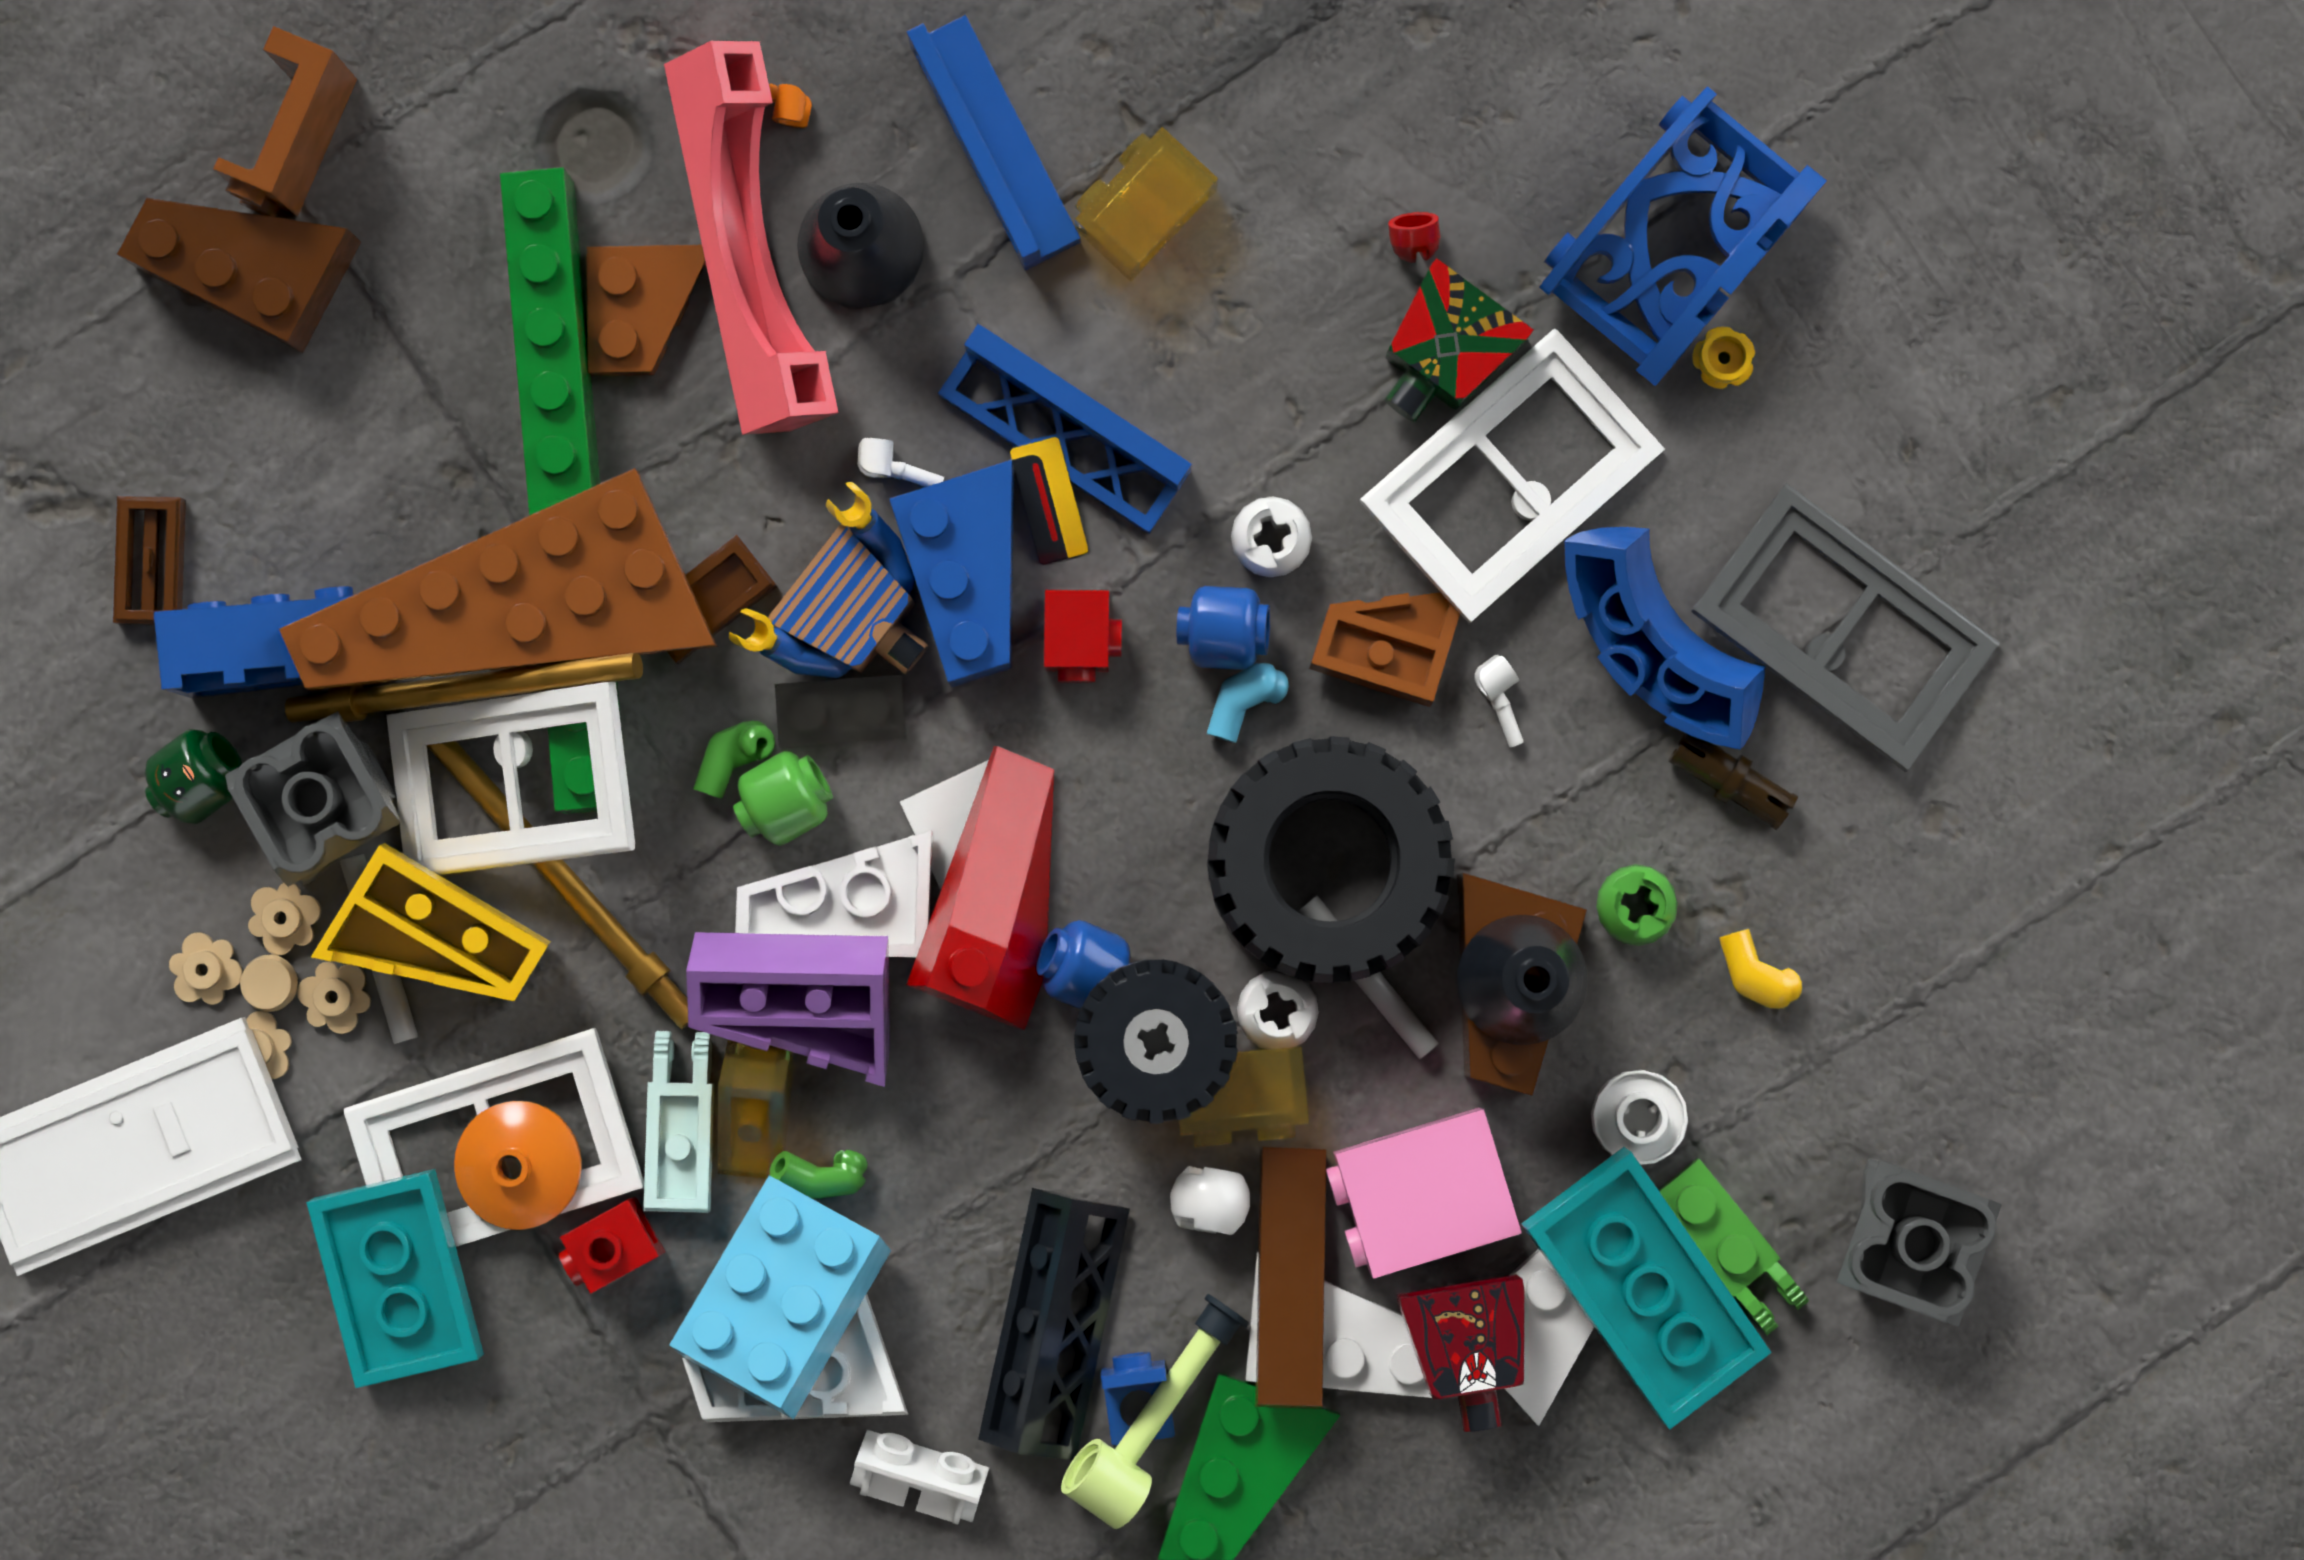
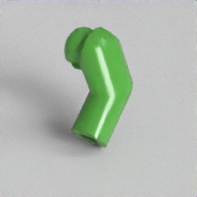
(729, 750)
(821, 1182)

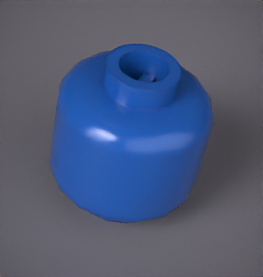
(1224, 627)
(1078, 959)

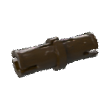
(1734, 779)

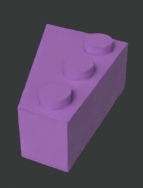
(795, 994)

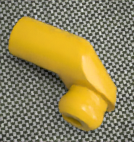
(1756, 979)

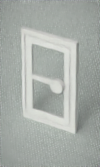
(1531, 501)
(513, 749)
(577, 1053)

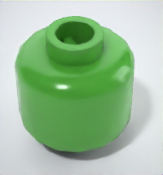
(782, 798)

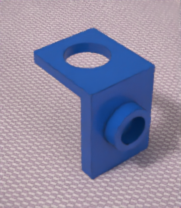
(1129, 1374)

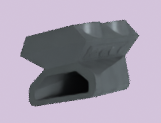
(313, 799)
(1918, 1241)

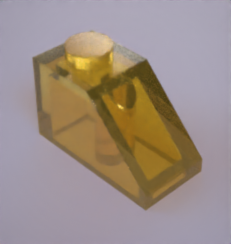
(753, 1108)

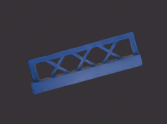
(994, 141)
(1077, 408)

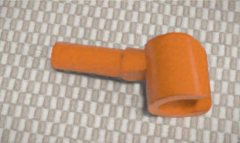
(791, 105)

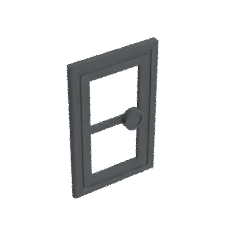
(1811, 670)

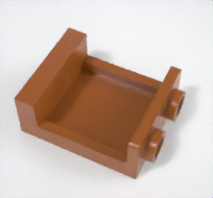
(300, 130)

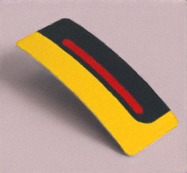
(1049, 500)

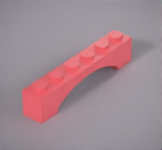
(719, 117)

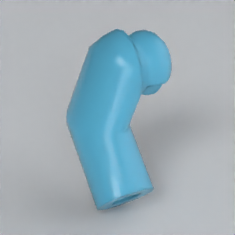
(1242, 692)

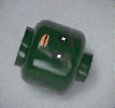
(189, 776)

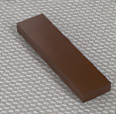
(1291, 1278)

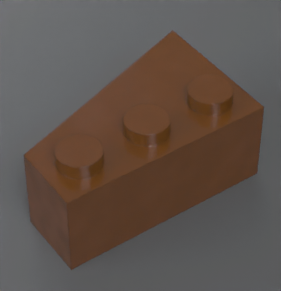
(244, 264)
(1479, 905)

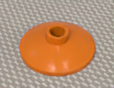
(547, 1157)

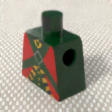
(1450, 343)

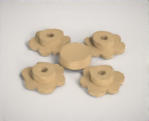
(270, 980)

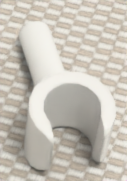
(876, 461)
(1493, 679)

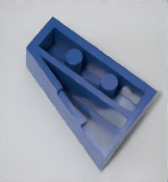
(233, 647)

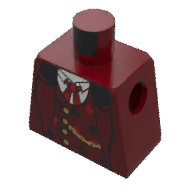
(1469, 1343)

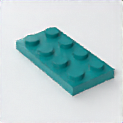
(1646, 1287)

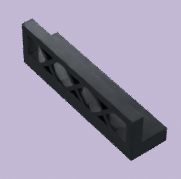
(1042, 1324)

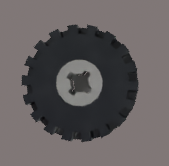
(1143, 1003)

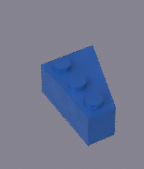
(963, 567)

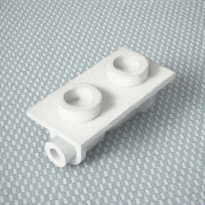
(947, 1480)

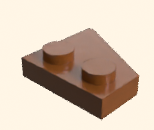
(636, 303)
(1388, 644)

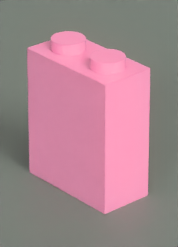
(1423, 1193)

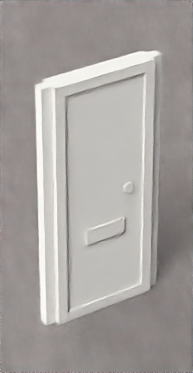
(138, 1145)

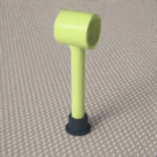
(1108, 1478)

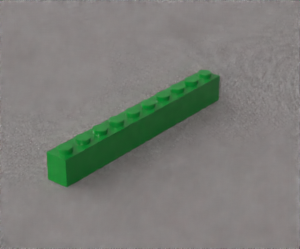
(552, 392)

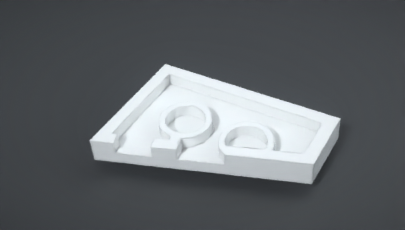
(856, 895)
(1362, 1346)

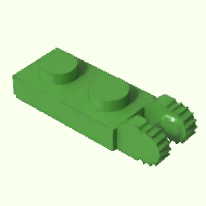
(1729, 1241)

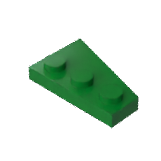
(1238, 1470)

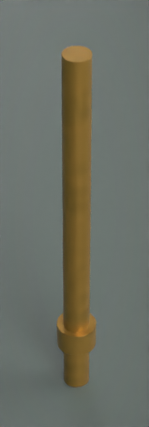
(356, 701)
(645, 970)

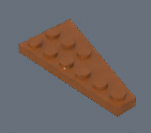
(542, 591)

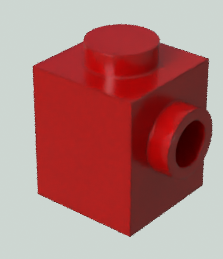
(1079, 634)
(610, 1246)

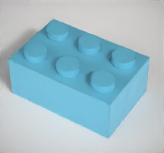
(781, 1297)

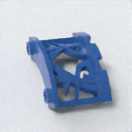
(1676, 321)

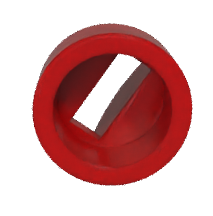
(1414, 234)

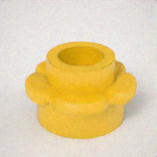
(1738, 348)

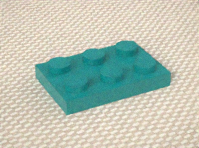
(395, 1278)

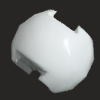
(1260, 558)
(1254, 998)
(1210, 1200)

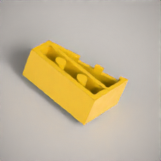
(429, 930)

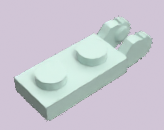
(679, 1131)

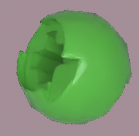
(1646, 927)

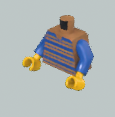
(844, 603)

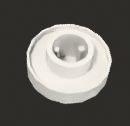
(1641, 1114)

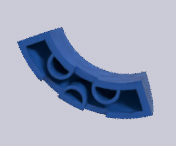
(1649, 644)

